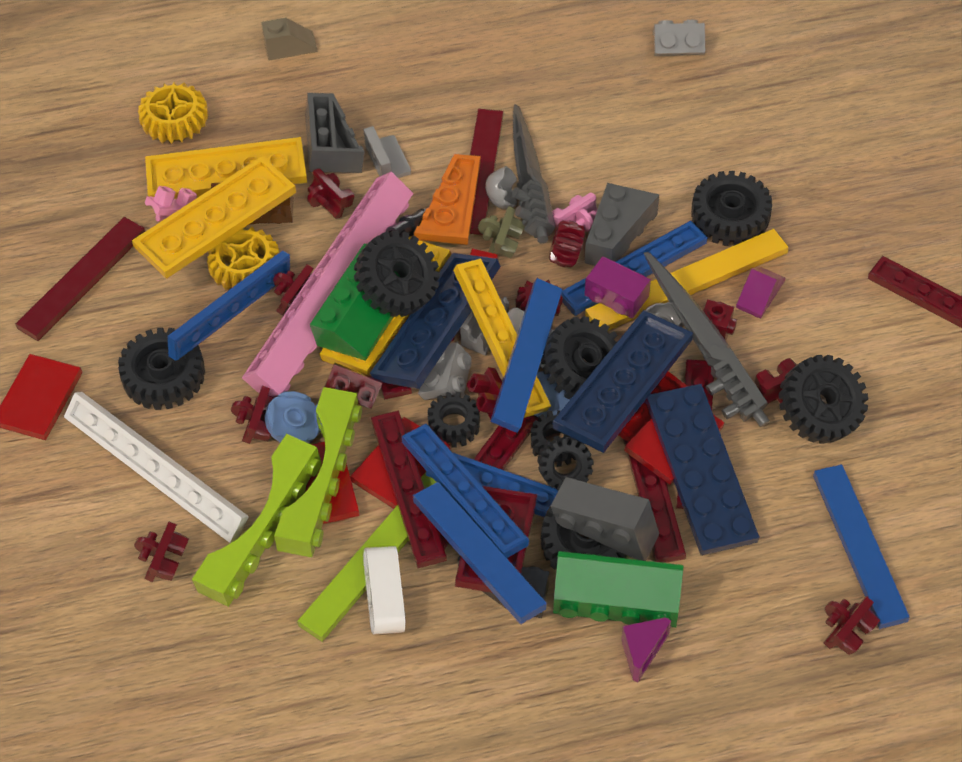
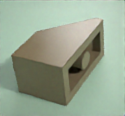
(287, 39)

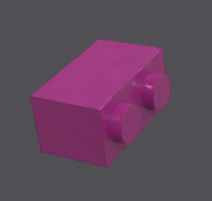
(617, 287)

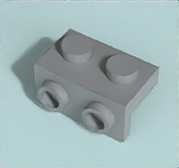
(679, 38)
(448, 374)

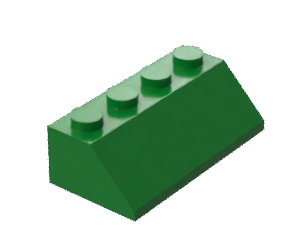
(347, 321)
(616, 588)

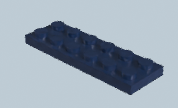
(429, 329)
(622, 381)
(702, 470)

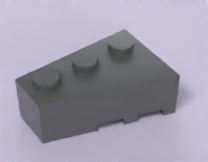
(329, 138)
(619, 221)
(607, 516)

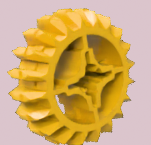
(173, 112)
(242, 253)

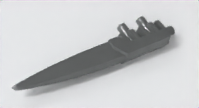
(531, 188)
(715, 350)

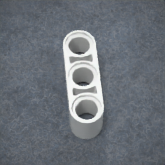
(384, 590)

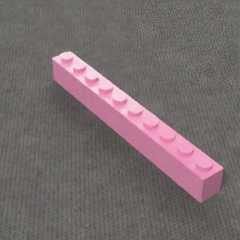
(293, 338)

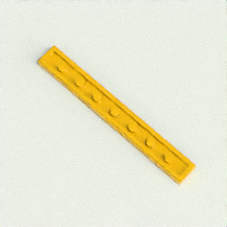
(703, 274)

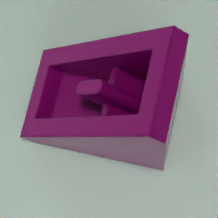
(759, 291)
(642, 643)

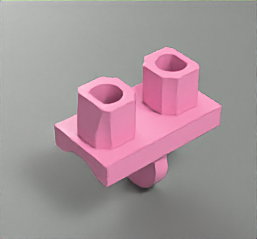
(164, 201)
(579, 210)

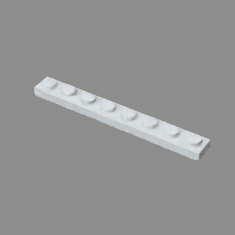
(156, 467)

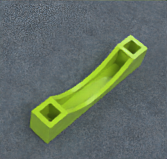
(302, 521)
(226, 569)

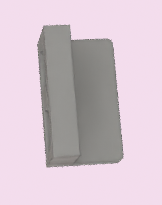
(386, 154)

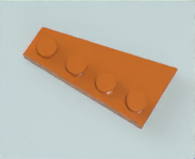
(452, 204)

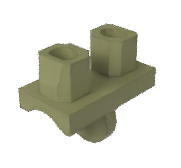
(498, 230)

